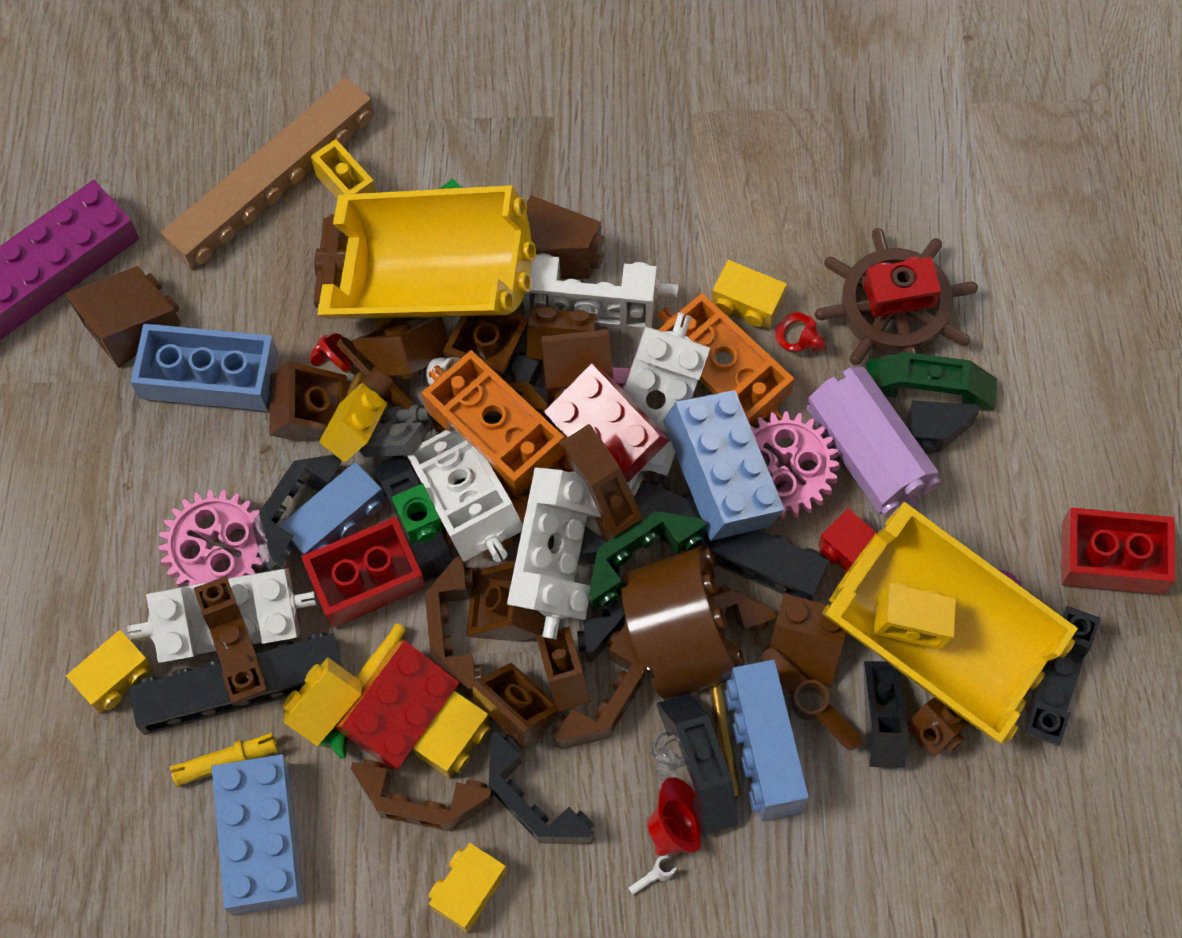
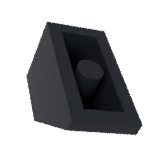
(939, 423)

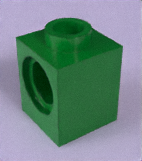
(416, 501)

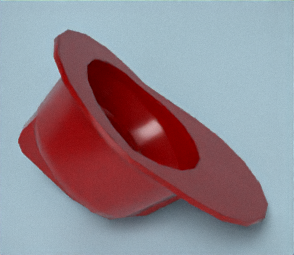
(674, 821)

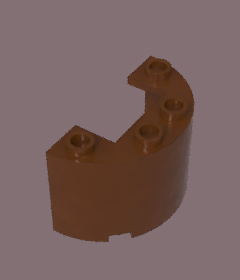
(678, 623)

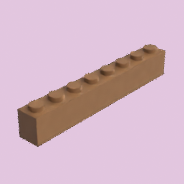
(266, 174)

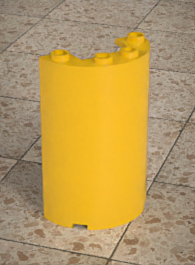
(431, 254)
(998, 630)

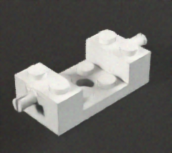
(615, 306)
(667, 364)
(475, 511)
(546, 577)
(263, 599)

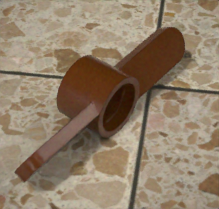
(374, 377)
(795, 682)

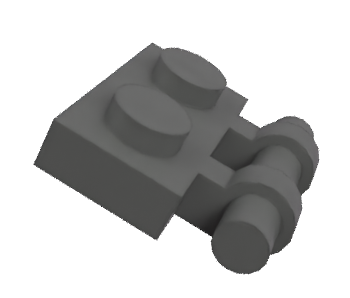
(400, 433)

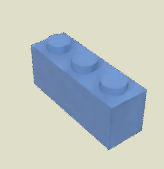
(334, 510)

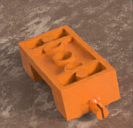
(753, 373)
(513, 444)

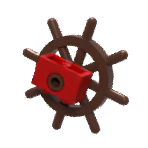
(896, 286)

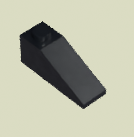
(885, 715)

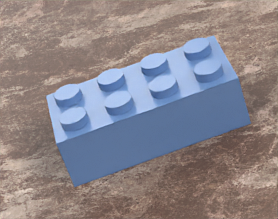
(204, 367)
(723, 465)
(767, 741)
(257, 835)

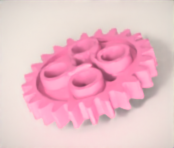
(806, 446)
(228, 517)

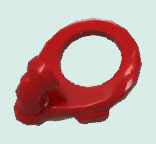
(808, 339)
(328, 345)

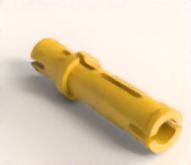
(240, 751)

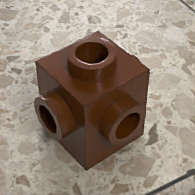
(937, 727)

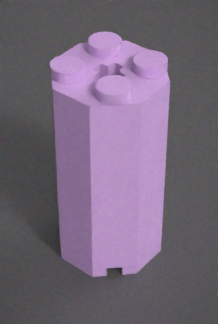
(872, 441)

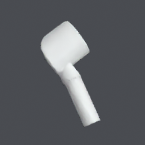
(652, 876)

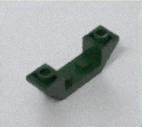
(934, 375)
(679, 531)

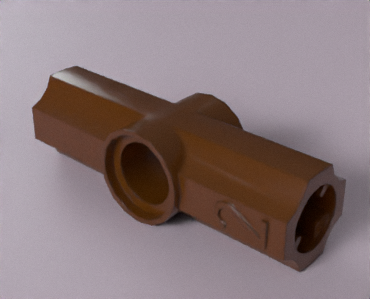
(329, 257)

